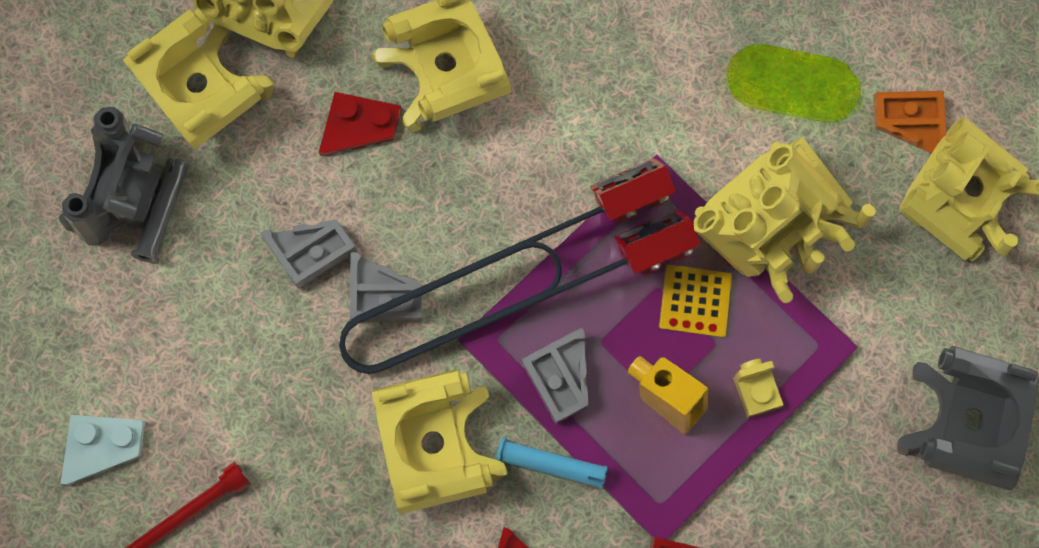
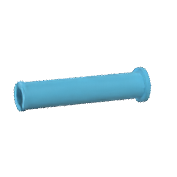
(551, 463)

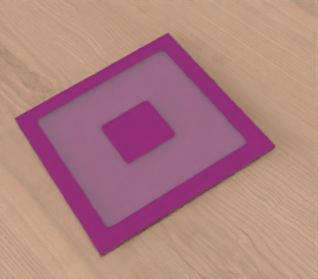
(650, 463)

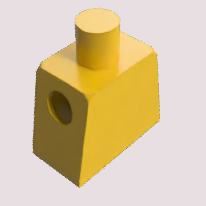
(670, 392)

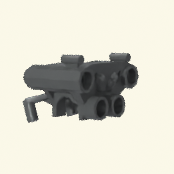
(119, 183)
(1006, 401)

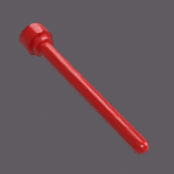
(230, 481)

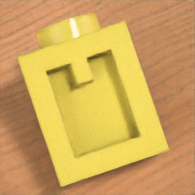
(757, 387)

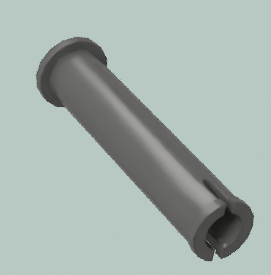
(160, 211)

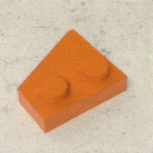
(912, 116)

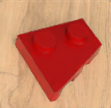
(357, 123)

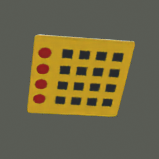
(695, 300)

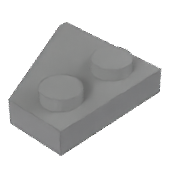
(309, 249)
(376, 285)
(560, 375)

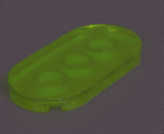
(792, 83)

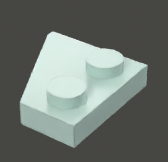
(99, 445)

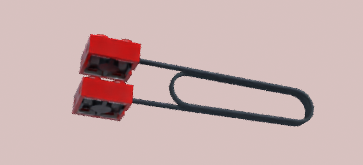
(639, 247)

